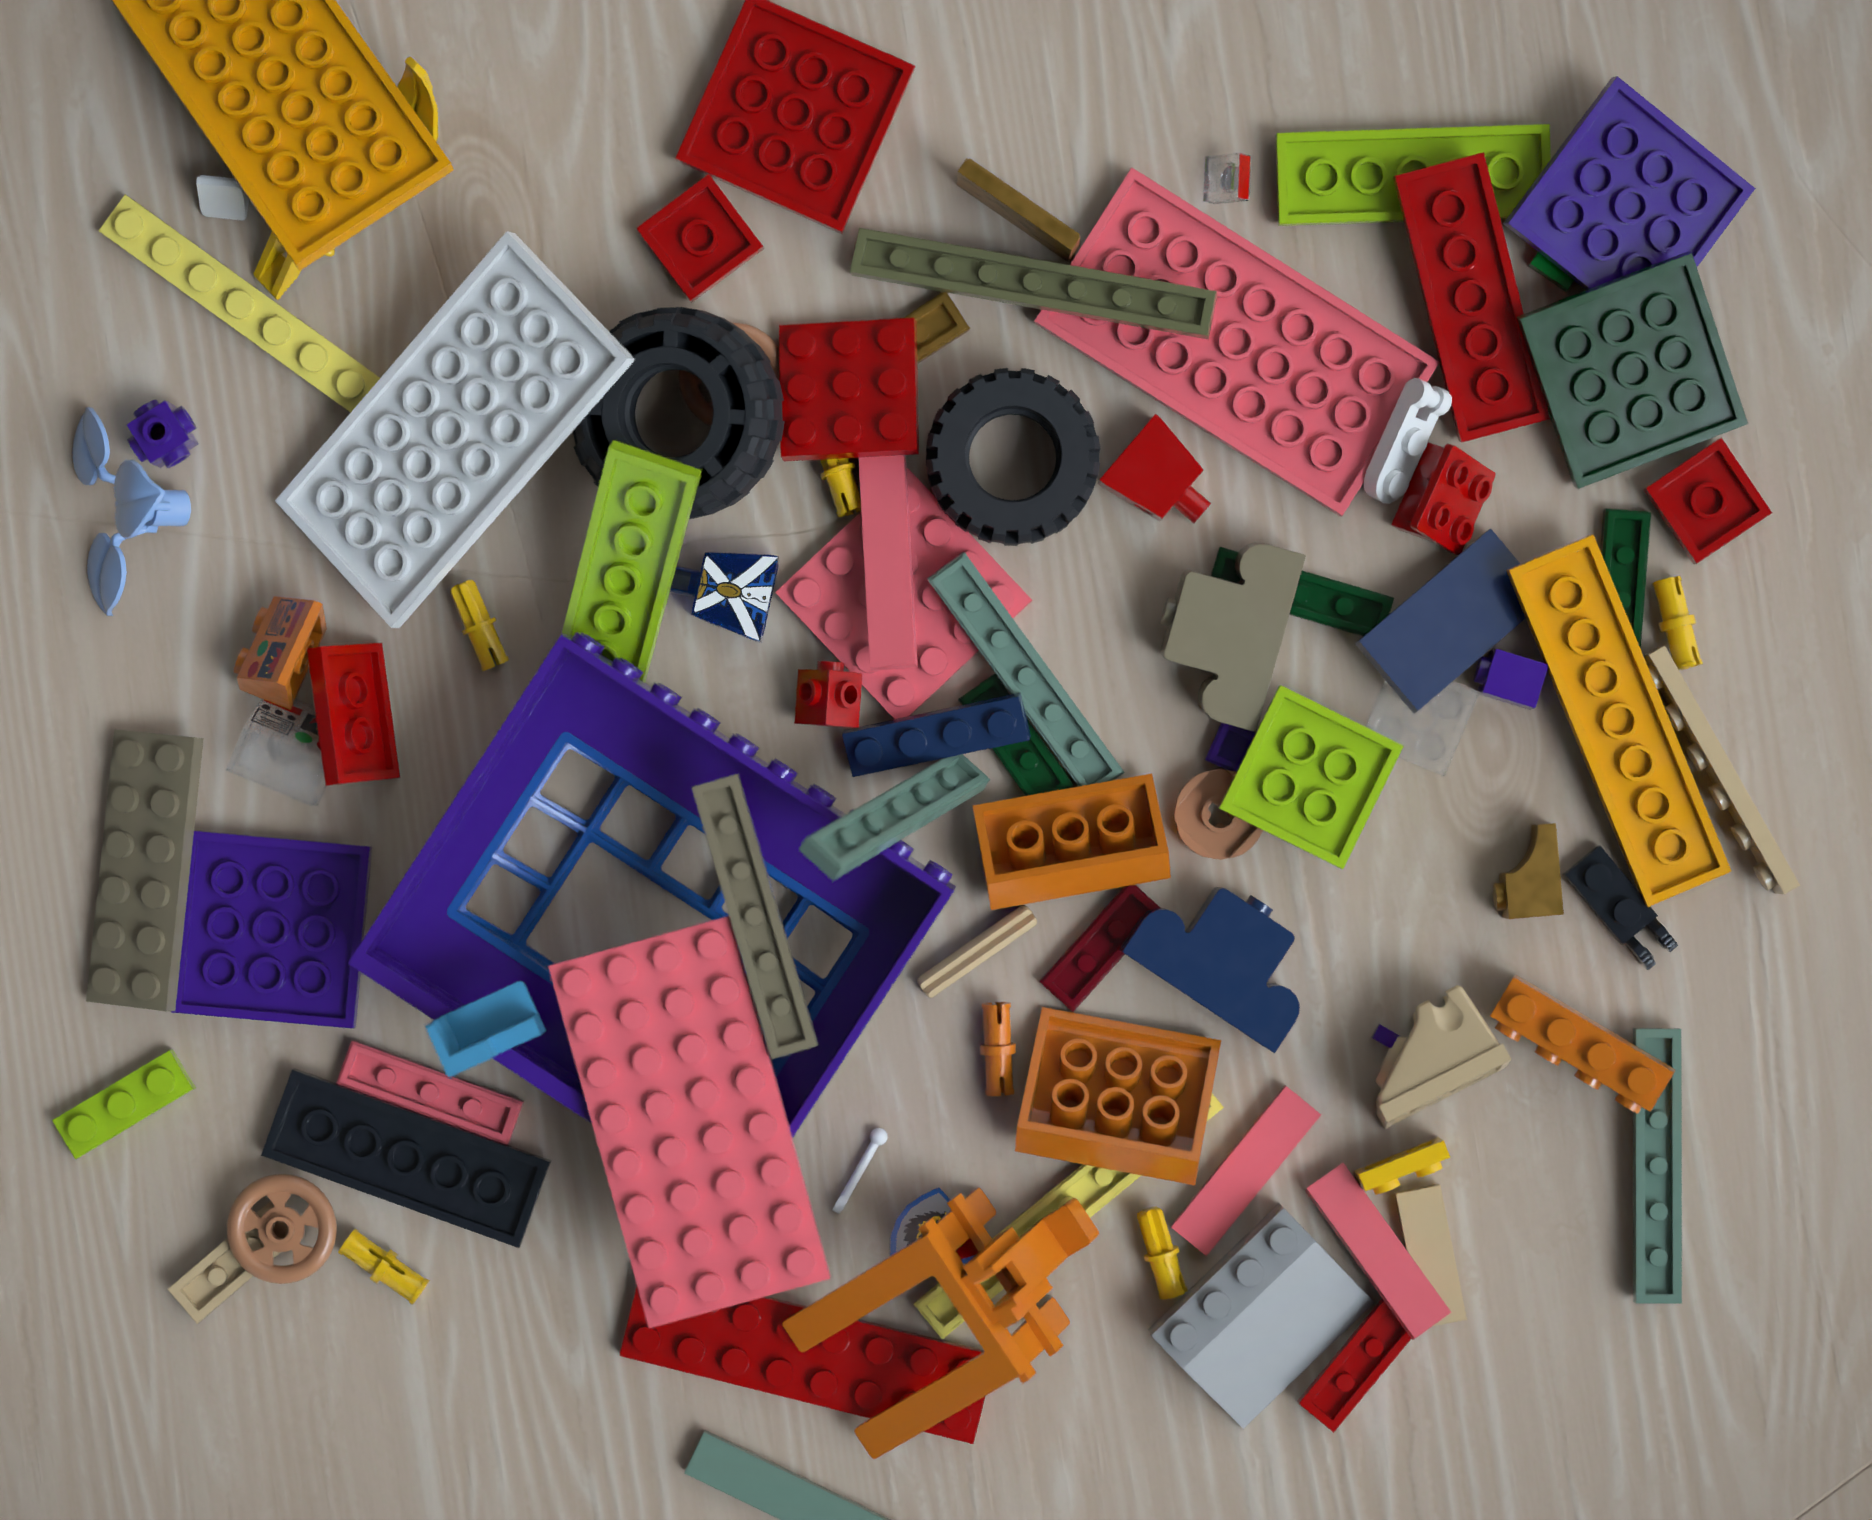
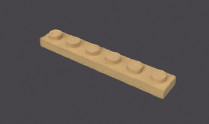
(1728, 788)

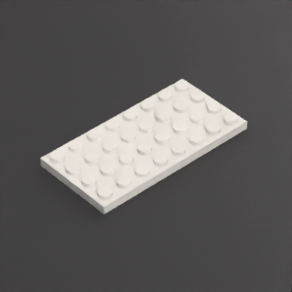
(454, 429)

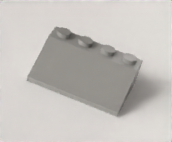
(1260, 1316)

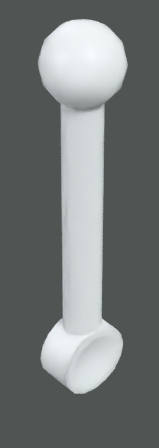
(878, 1137)

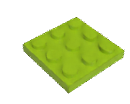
(1311, 777)

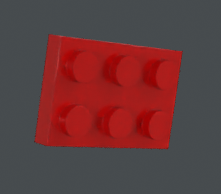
(353, 713)

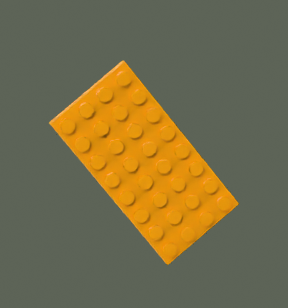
(293, 112)

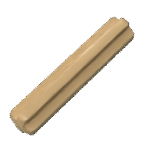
(977, 951)

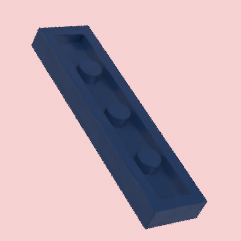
(936, 735)

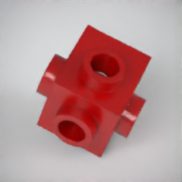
(828, 696)

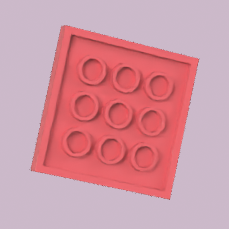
(831, 602)

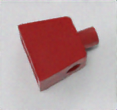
(1157, 474)

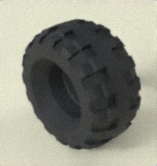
(741, 388)

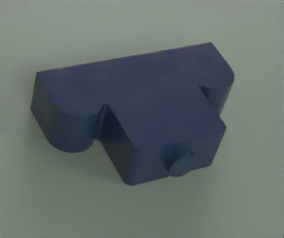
(1222, 962)

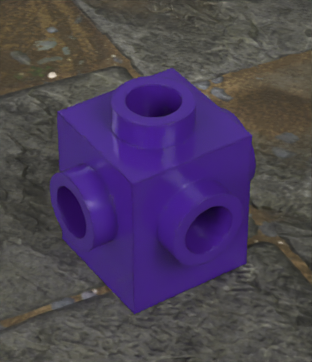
(178, 436)

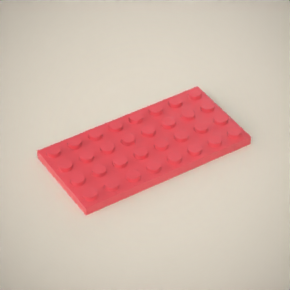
(1285, 365)
(689, 1121)

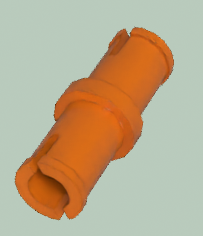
(998, 1048)

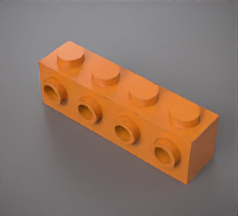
(1583, 1043)

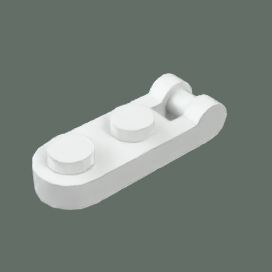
(1405, 439)

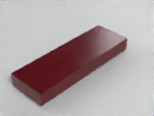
(1096, 948)

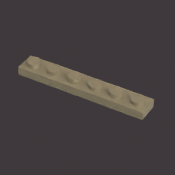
(755, 916)

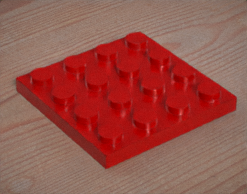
(795, 113)

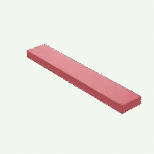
(887, 562)

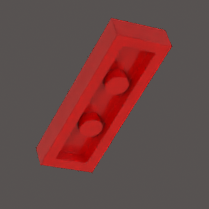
(1355, 1367)

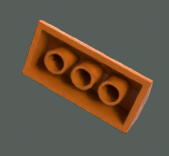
(1072, 841)

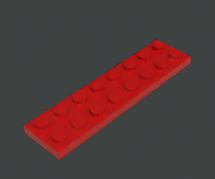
(851, 1371)

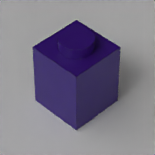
(1510, 678)

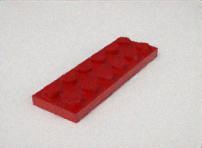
(1470, 296)

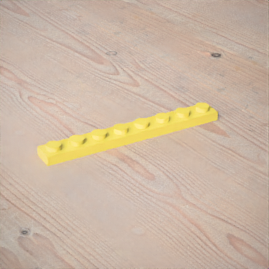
(238, 303)

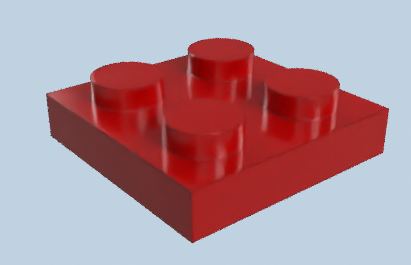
(700, 238)
(1707, 501)

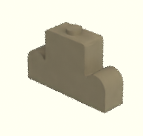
(1233, 630)

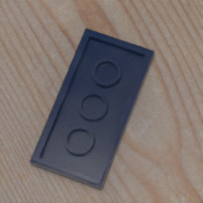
(1446, 623)

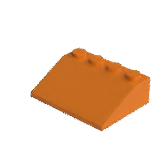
(1117, 1096)

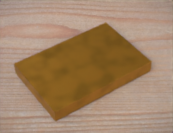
(1018, 209)

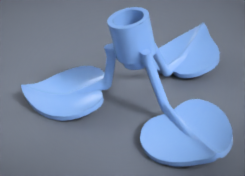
(138, 503)

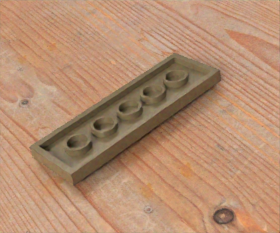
(144, 870)

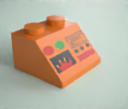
(279, 653)

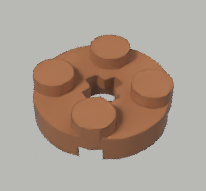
(1192, 818)

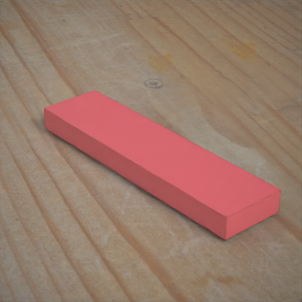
(430, 1092)
(1245, 1170)
(1377, 1251)

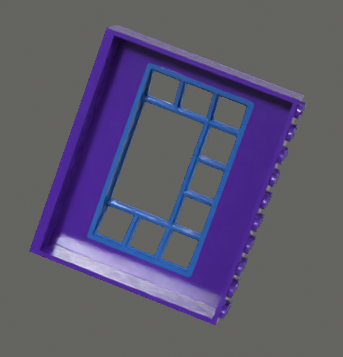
(579, 700)

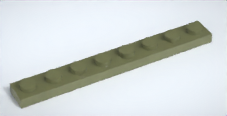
(1034, 283)

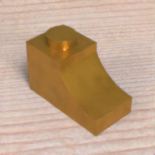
(1535, 883)

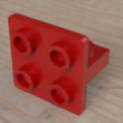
(1444, 497)

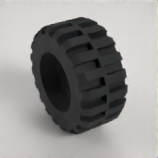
(1012, 394)

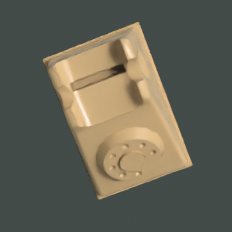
(1439, 1058)

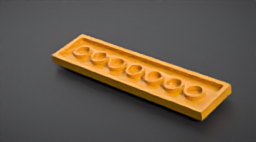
(1619, 720)

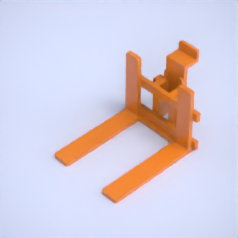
(1019, 1266)

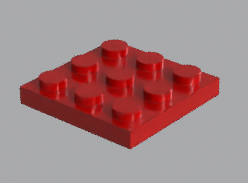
(849, 389)

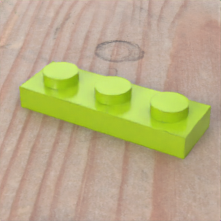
(124, 1104)

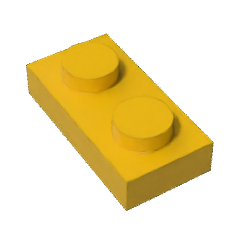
(1421, 1159)

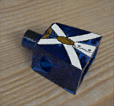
(731, 591)

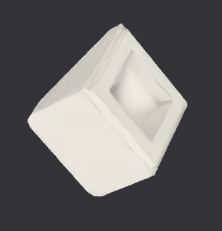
(221, 198)

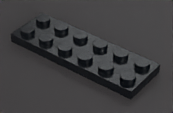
(406, 1158)

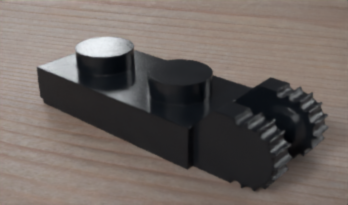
(1617, 903)

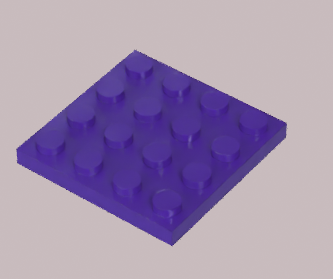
(1627, 193)
(273, 929)

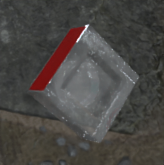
(1227, 178)

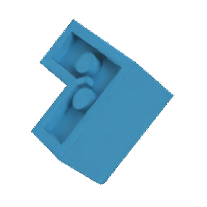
(485, 1028)

